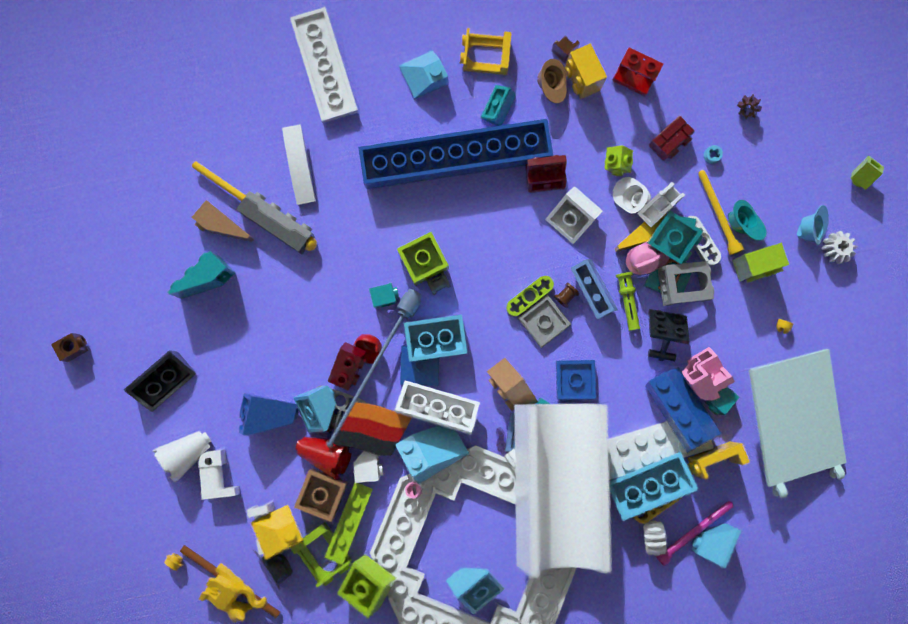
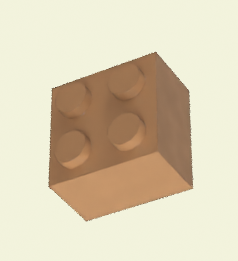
(321, 495)

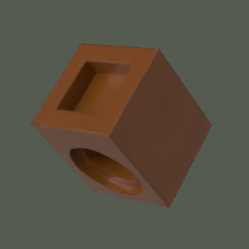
(62, 349)

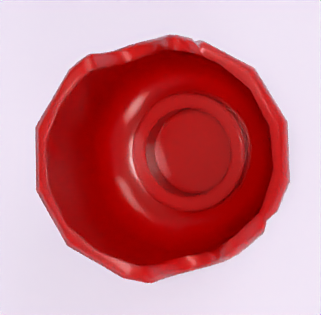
(371, 345)

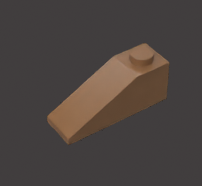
(216, 222)

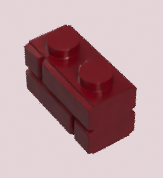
(671, 138)

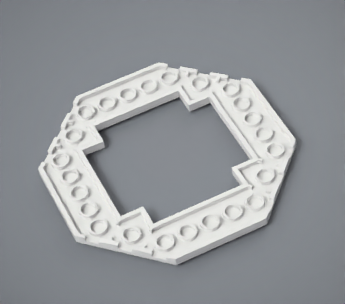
(402, 527)

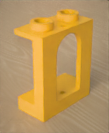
(470, 40)

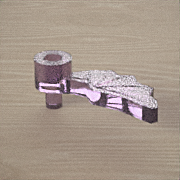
(501, 444)

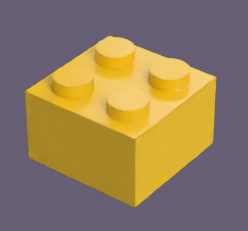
(585, 71)

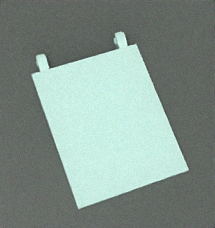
(798, 419)

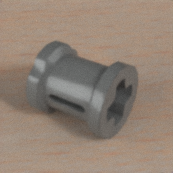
(438, 283)

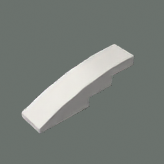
(298, 164)

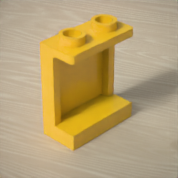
(732, 450)

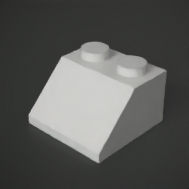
(573, 215)

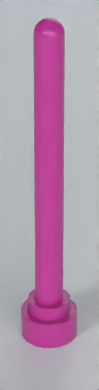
(665, 558)

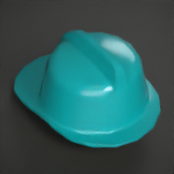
(746, 221)

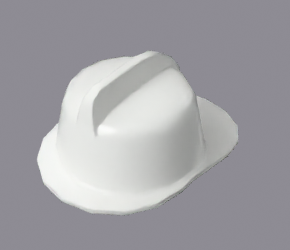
(631, 195)

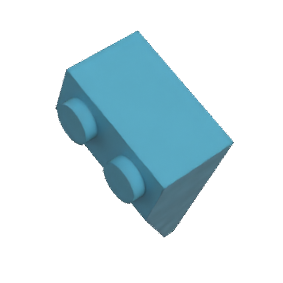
(431, 451)

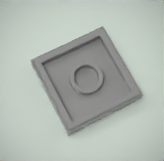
(544, 321)

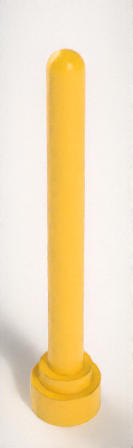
(733, 244)

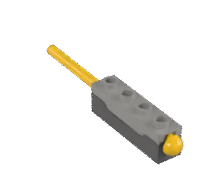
(267, 215)

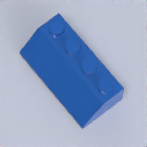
(682, 409)

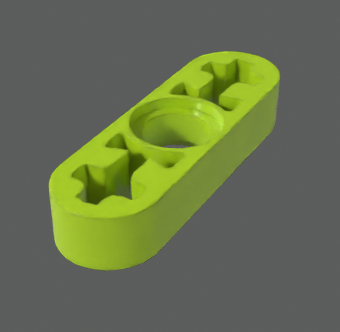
(537, 283)

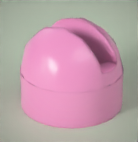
(409, 490)

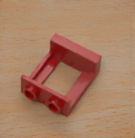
(637, 73)

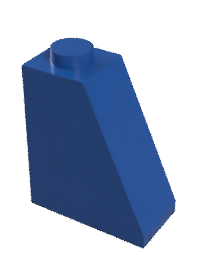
(265, 414)

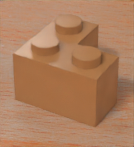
(510, 385)

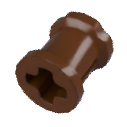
(566, 295)

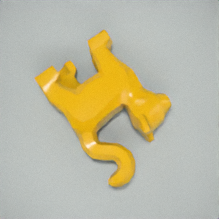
(224, 591)

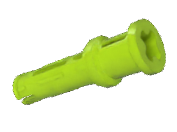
(632, 324)

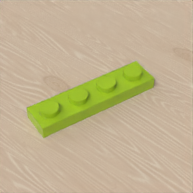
(348, 523)

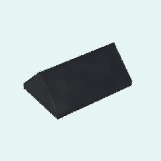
(160, 380)

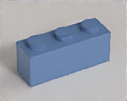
(594, 288)

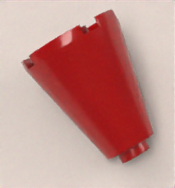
(328, 460)

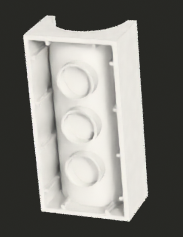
(562, 487)

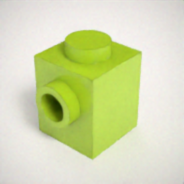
(866, 173)

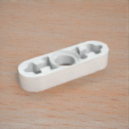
(709, 242)

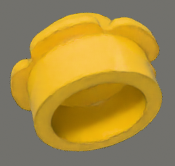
(174, 561)

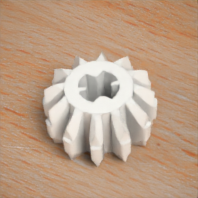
(846, 247)
(654, 538)

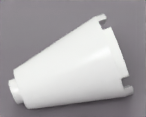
(182, 454)

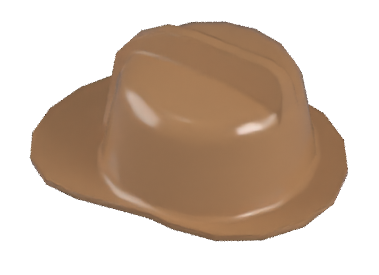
(553, 80)

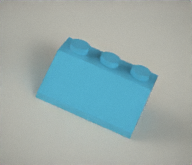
(435, 338)

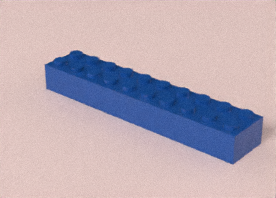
(454, 153)

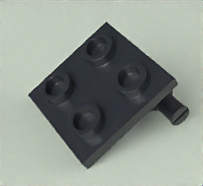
(668, 328)

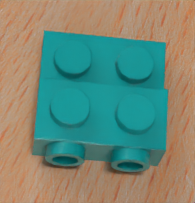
(675, 237)

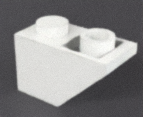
(367, 468)

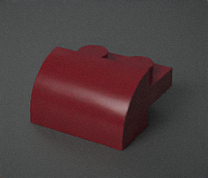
(546, 173)

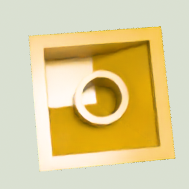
(276, 532)

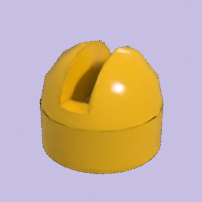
(784, 324)

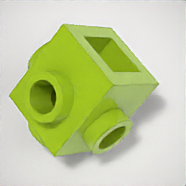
(618, 160)

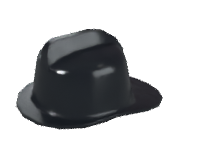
(278, 567)

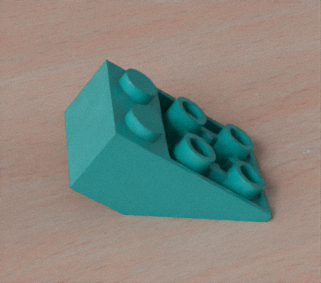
(204, 276)

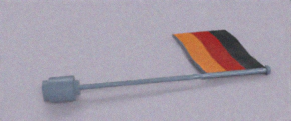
(369, 425)

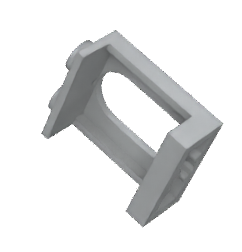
(668, 283)

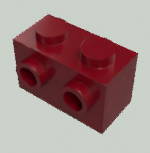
(346, 366)

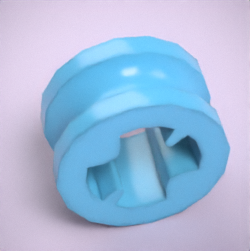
(717, 149)

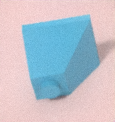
(424, 74)
(316, 408)
(717, 543)
(474, 587)

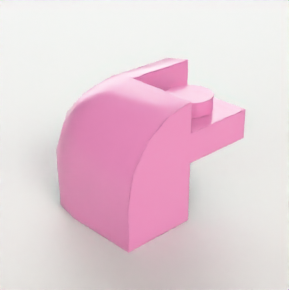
(707, 375)

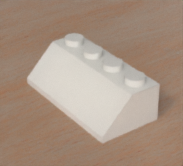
(437, 407)

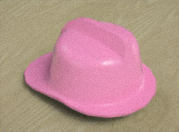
(645, 259)

